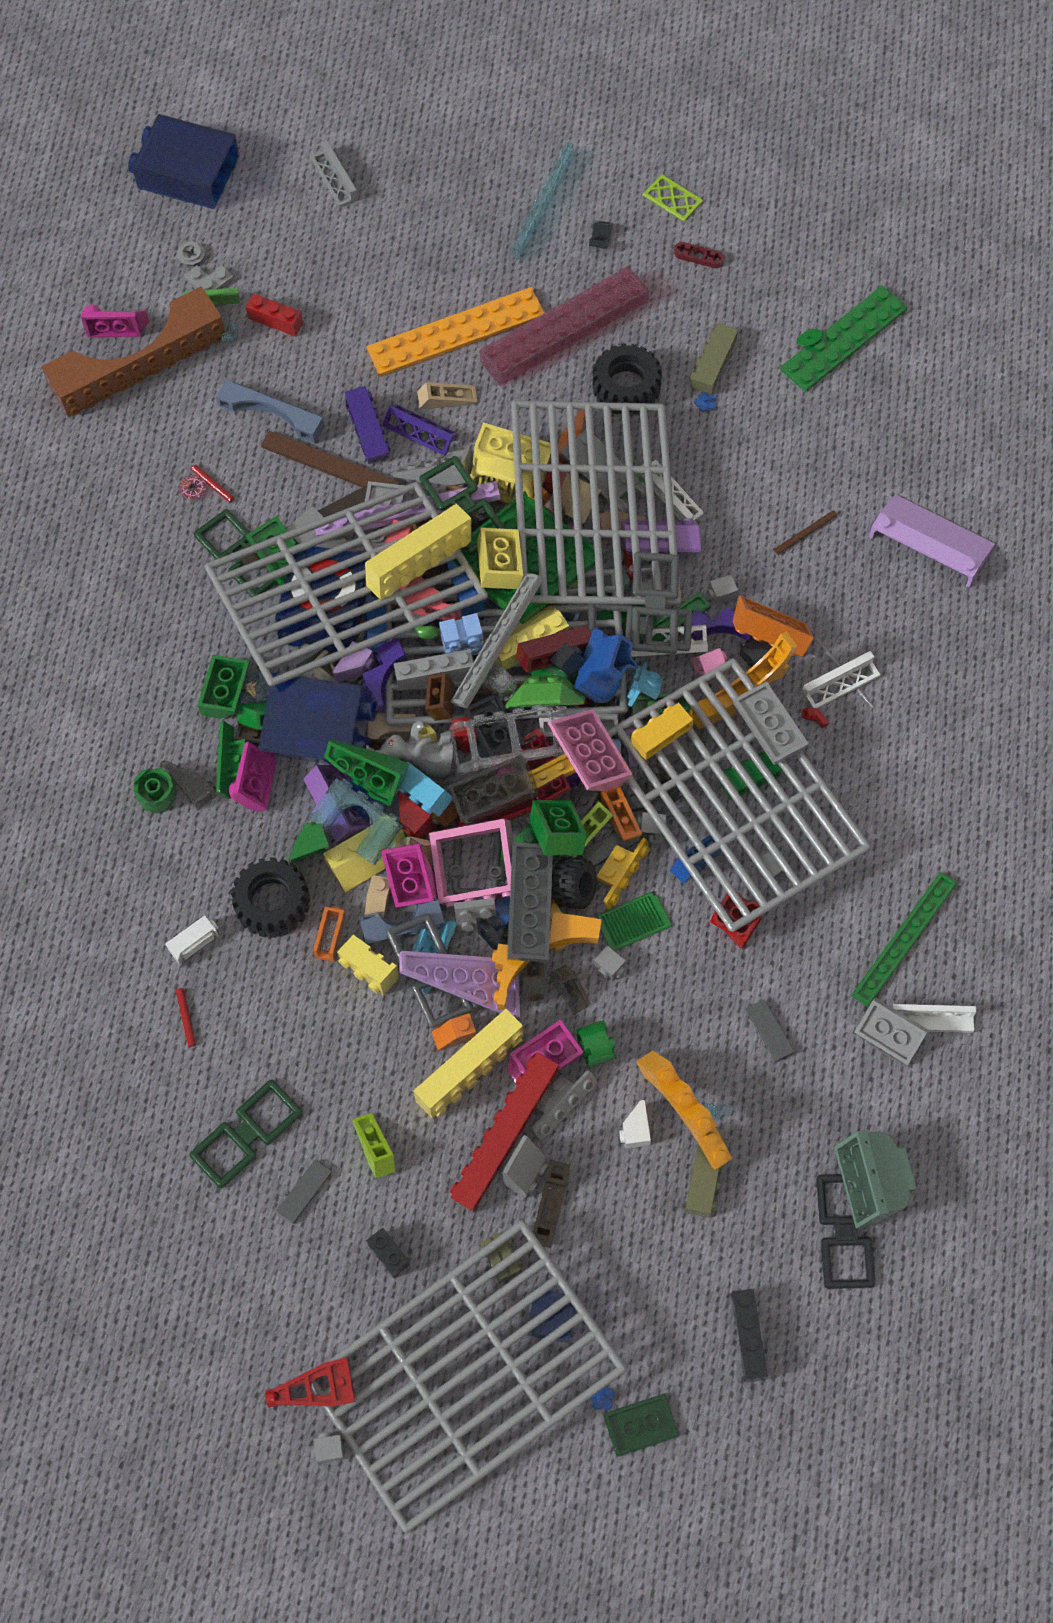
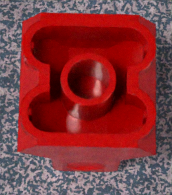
(744, 933)

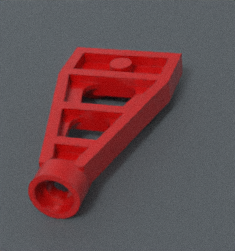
(339, 1380)

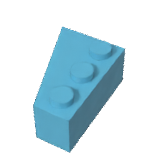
(425, 791)

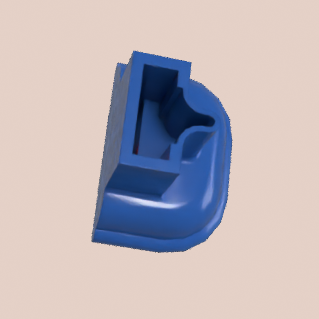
(604, 666)

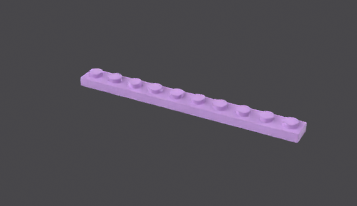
(485, 491)

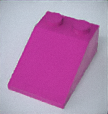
(409, 875)

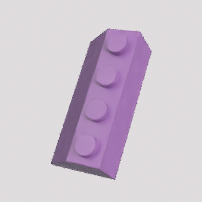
(686, 536)
(349, 821)

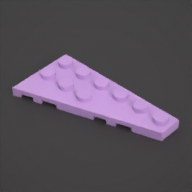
(461, 975)

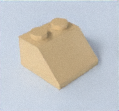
(585, 497)

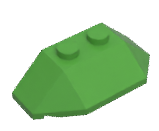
(546, 691)

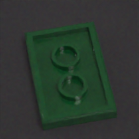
(640, 1425)

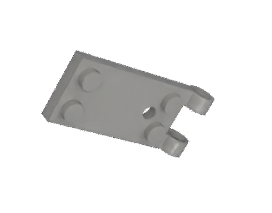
(602, 478)

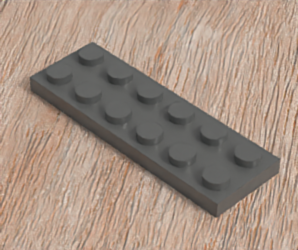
(529, 903)

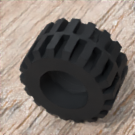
(573, 883)

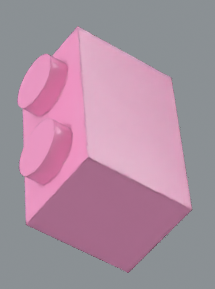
(708, 661)

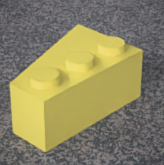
(368, 965)

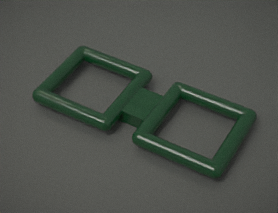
(462, 498)
(237, 546)
(245, 1133)

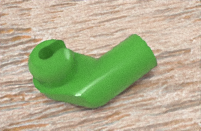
(427, 632)

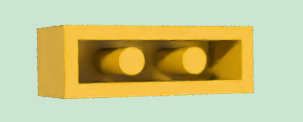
(661, 731)

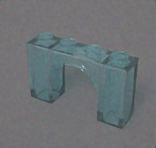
(382, 827)

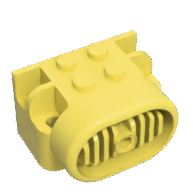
(495, 460)

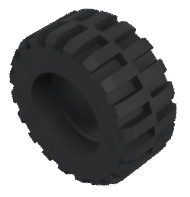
(627, 359)
(270, 921)

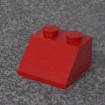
(414, 819)

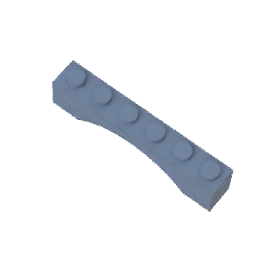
(238, 398)

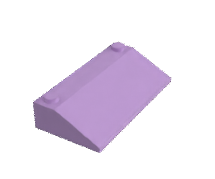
(933, 536)

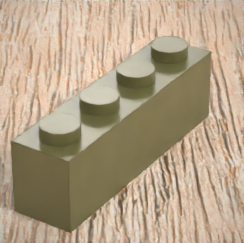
(714, 358)
(703, 1184)

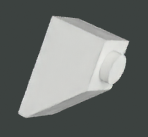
(636, 1128)

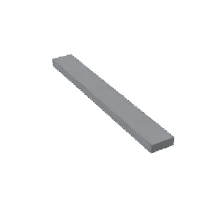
(496, 640)

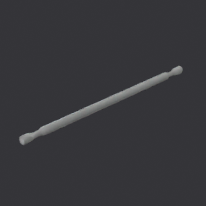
(849, 678)

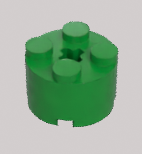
(154, 790)
(596, 1044)

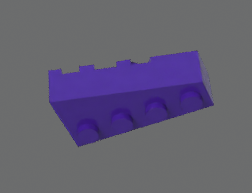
(366, 424)

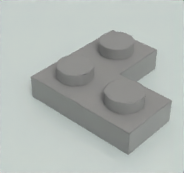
(215, 280)
(469, 911)

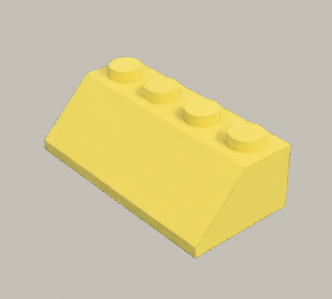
(541, 624)
(350, 867)

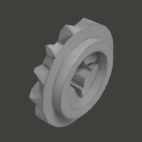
(188, 248)

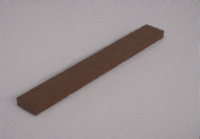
(322, 461)

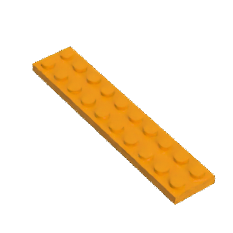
(454, 332)

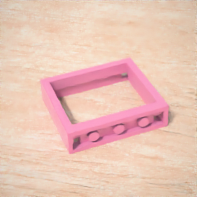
(436, 838)

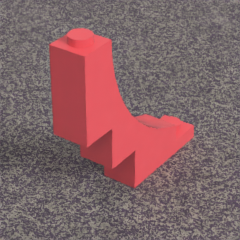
(425, 592)

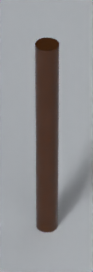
(805, 532)

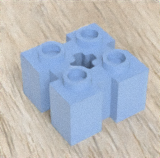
(462, 634)

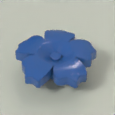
(705, 403)
(603, 1398)

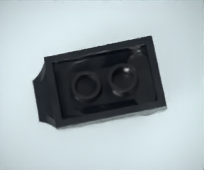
(492, 736)

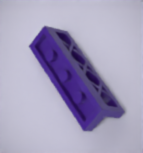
(423, 423)

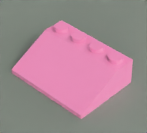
(591, 751)

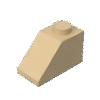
(378, 895)

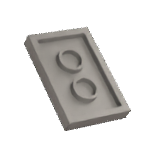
(891, 1031)

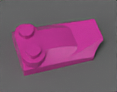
(112, 323)
(253, 779)
(553, 1043)

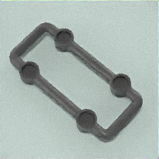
(456, 872)

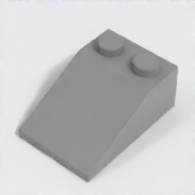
(524, 1168)

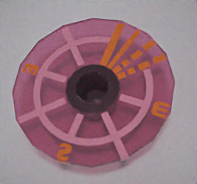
(190, 482)

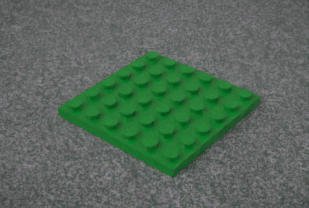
(508, 517)

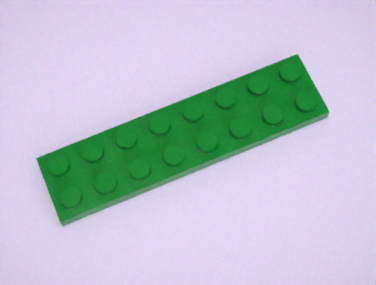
(844, 338)

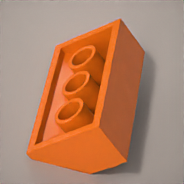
(768, 624)

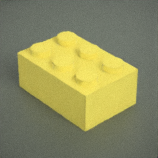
(499, 558)

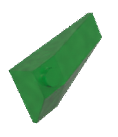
(373, 770)

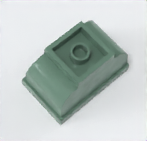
(878, 1176)

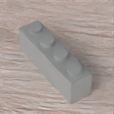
(415, 672)

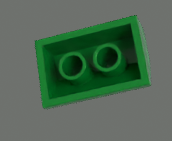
(222, 686)

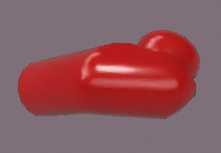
(815, 714)

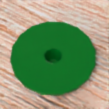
(809, 337)

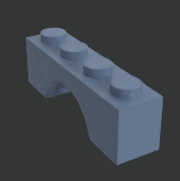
(375, 926)

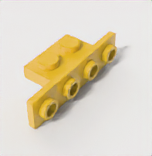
(619, 868)

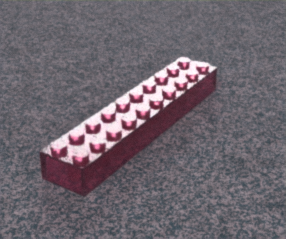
(564, 326)

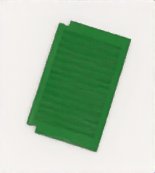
(633, 921)

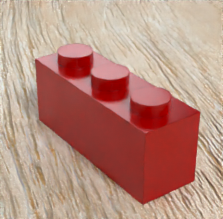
(274, 314)

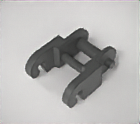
(656, 838)

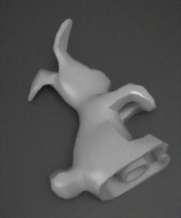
(428, 756)

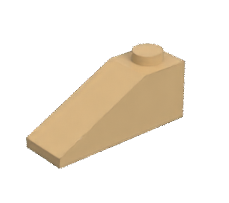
(443, 395)

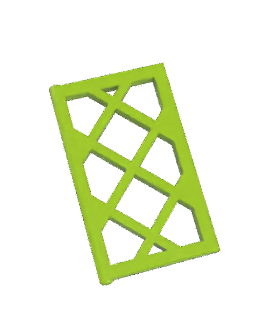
(672, 185)

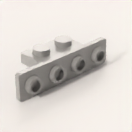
(559, 1101)

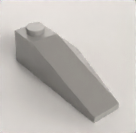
(447, 477)

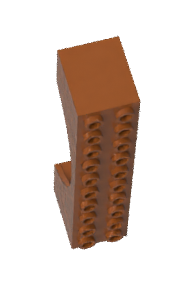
(84, 381)

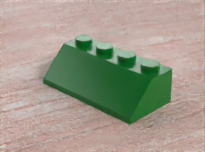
(309, 843)

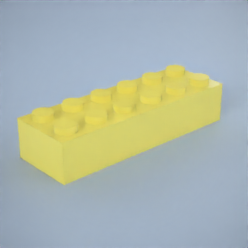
(418, 552)
(469, 1064)

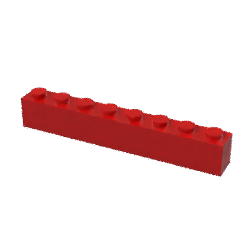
(505, 1131)

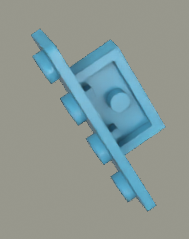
(644, 682)
(425, 943)

